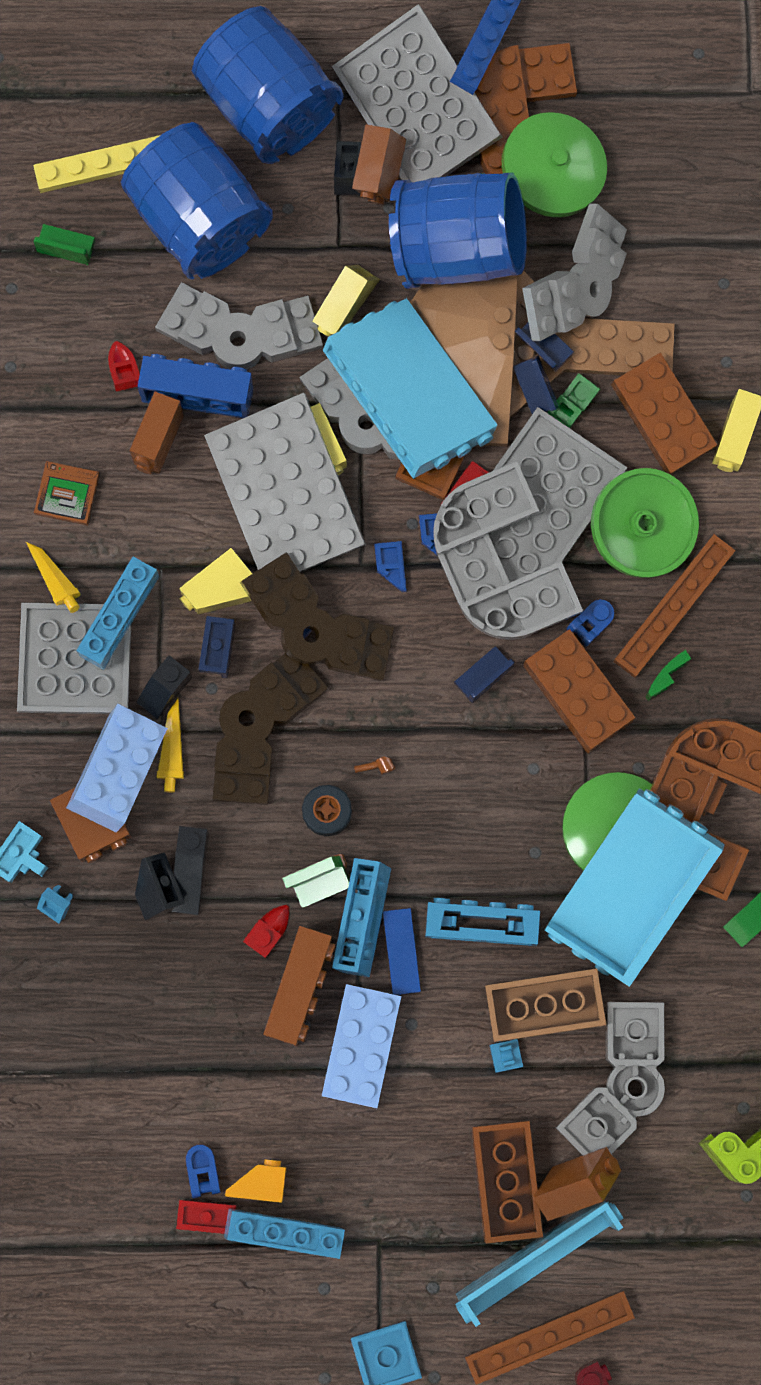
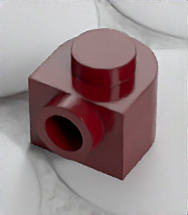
(592, 1374)

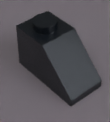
(164, 687)
(157, 887)

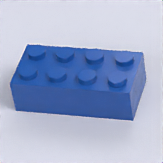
(197, 386)

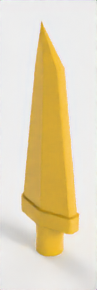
(57, 583)
(171, 755)

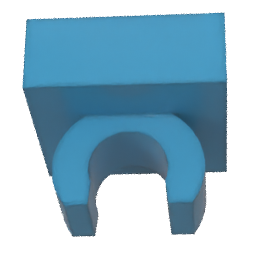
(53, 904)
(506, 1055)

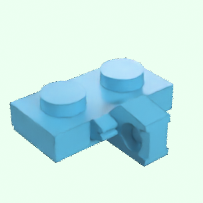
(19, 853)

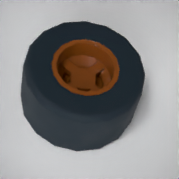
(318, 808)

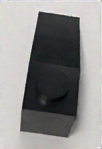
(190, 867)

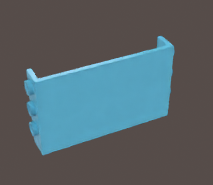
(410, 388)
(634, 887)
(535, 1258)

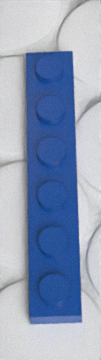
(483, 44)

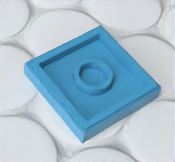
(386, 1356)

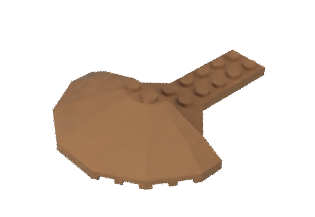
(478, 334)

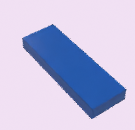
(401, 951)

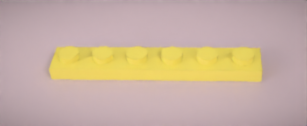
(88, 166)

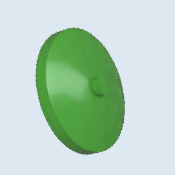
(555, 164)
(644, 523)
(595, 811)

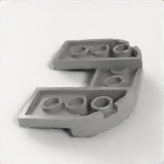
(475, 571)

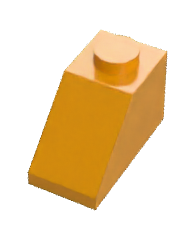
(261, 1183)

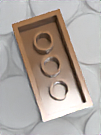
(545, 1005)

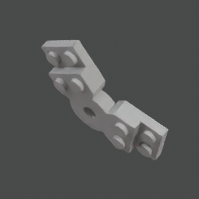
(566, 297)
(272, 331)
(342, 407)
(634, 1050)

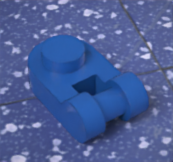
(598, 615)
(202, 1160)

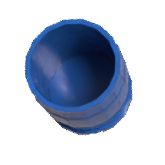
(266, 84)
(195, 200)
(458, 229)

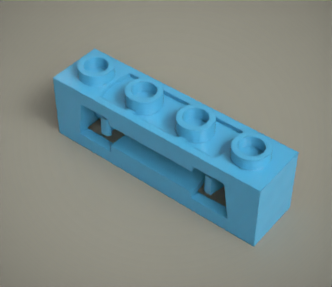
(118, 613)
(496, 911)
(362, 917)
(284, 1233)

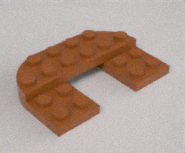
(519, 78)
(690, 773)

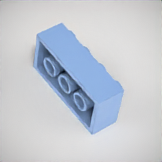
(116, 768)
(361, 1046)

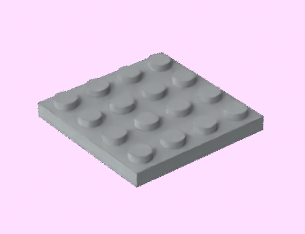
(53, 673)

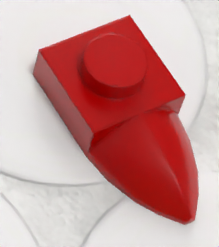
(123, 367)
(268, 930)

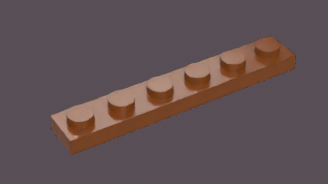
(674, 606)
(549, 1337)

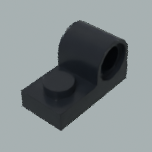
(345, 167)

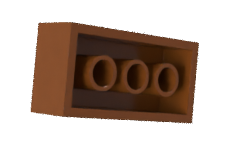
(663, 414)
(578, 691)
(298, 986)
(506, 1182)

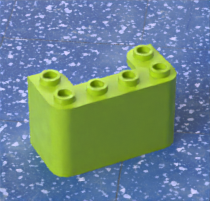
(735, 1159)

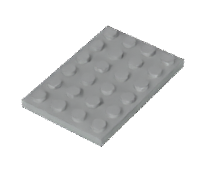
(404, 85)
(564, 480)
(285, 486)

